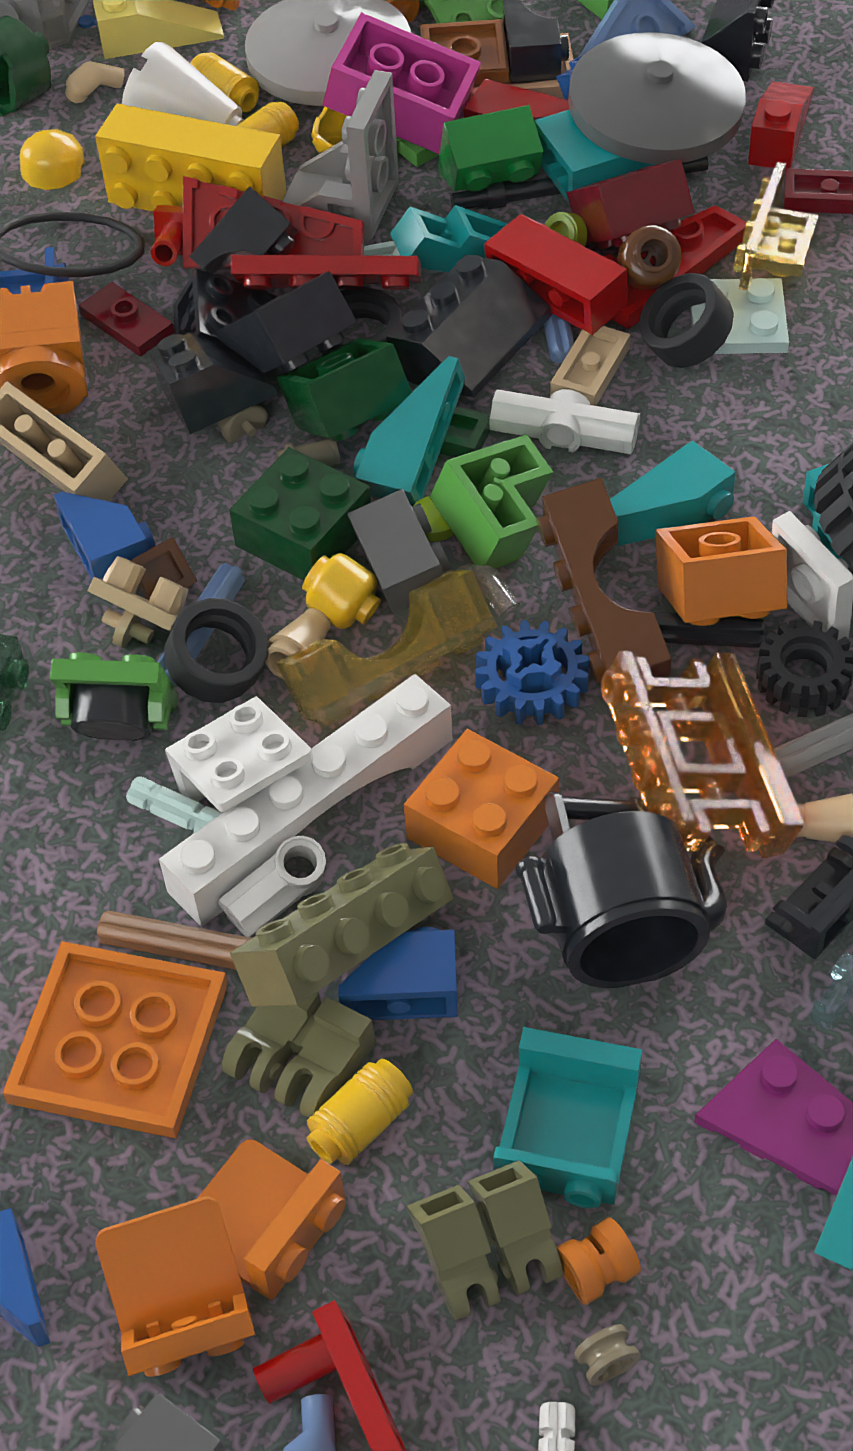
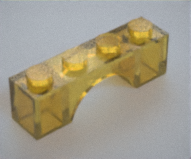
(442, 618)

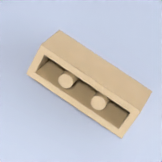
(55, 448)

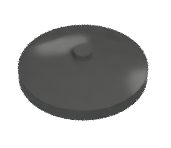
(656, 97)

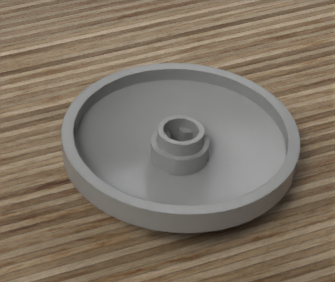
(299, 40)

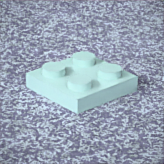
(757, 319)

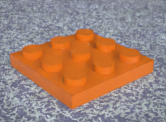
(117, 1039)

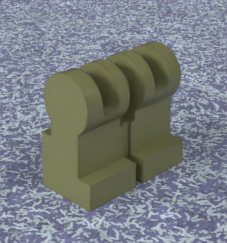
(325, 1035)
(460, 1231)

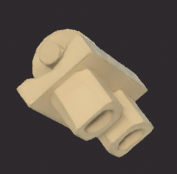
(120, 588)

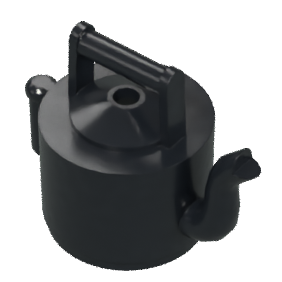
(622, 891)

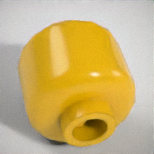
(342, 590)

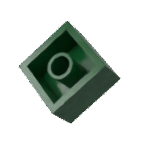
(345, 388)
(298, 513)

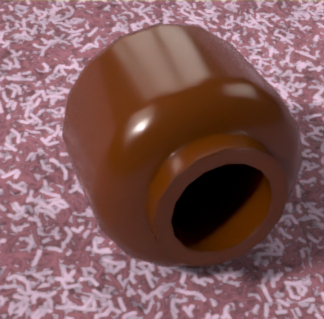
(657, 245)

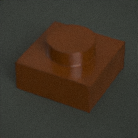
(164, 561)

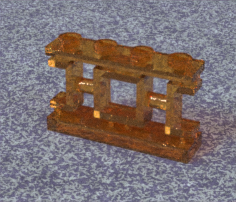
(735, 742)

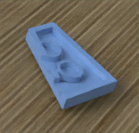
(640, 17)

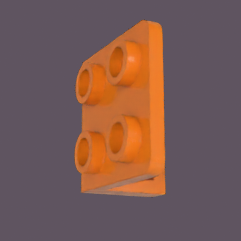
(274, 1213)
(174, 1286)

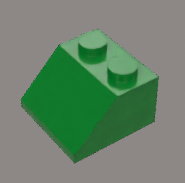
(490, 149)

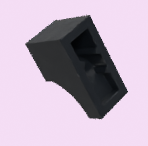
(532, 44)
(246, 229)

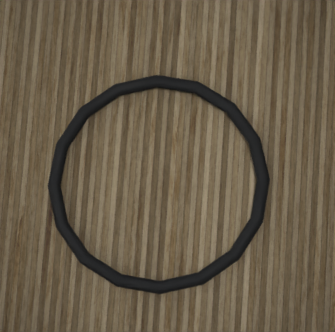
(72, 272)

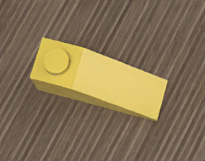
(135, 25)

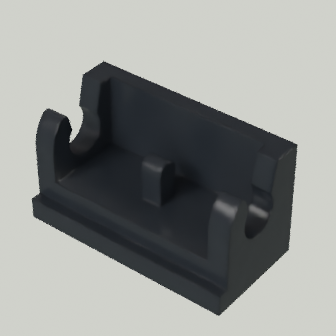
(820, 904)

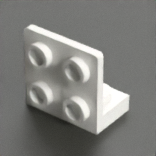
(236, 755)

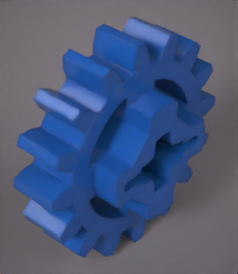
(532, 672)

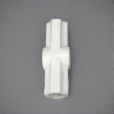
(564, 421)

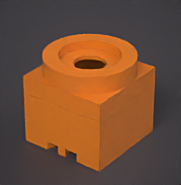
(43, 346)

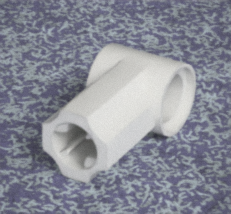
(271, 889)

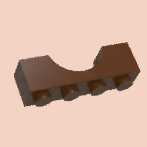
(583, 531)

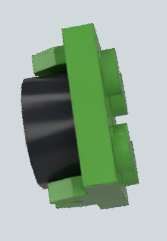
(112, 696)

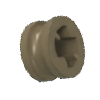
(607, 1354)

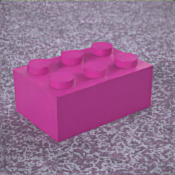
(428, 79)

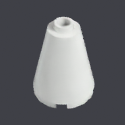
(177, 88)

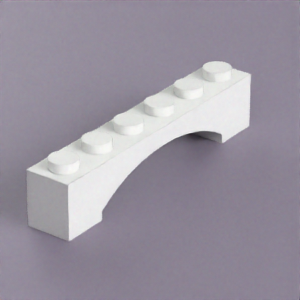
(382, 739)

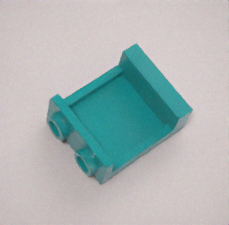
(571, 1114)

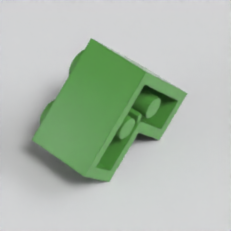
(489, 499)

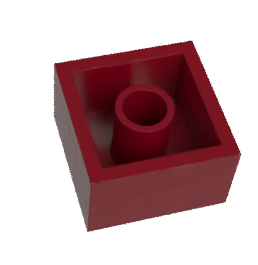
(633, 200)

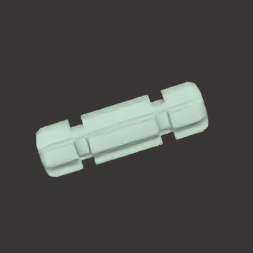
(169, 804)

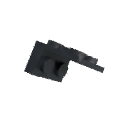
(212, 303)

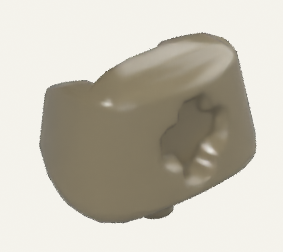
(243, 422)

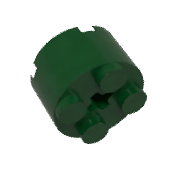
(22, 65)

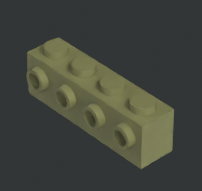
(341, 926)

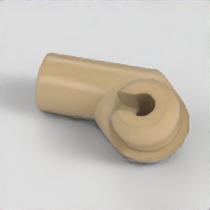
(89, 77)

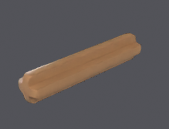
(168, 939)

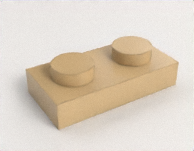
(592, 363)

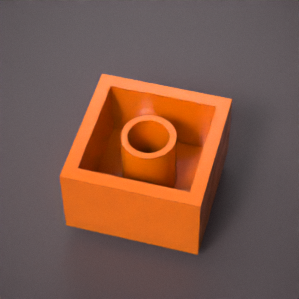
(721, 570)
(480, 808)

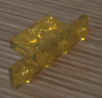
(774, 237)

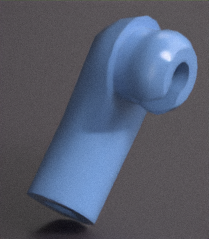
(317, 1425)

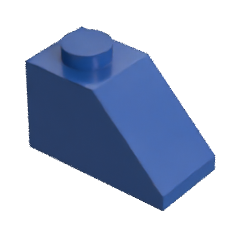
(101, 531)
(406, 978)

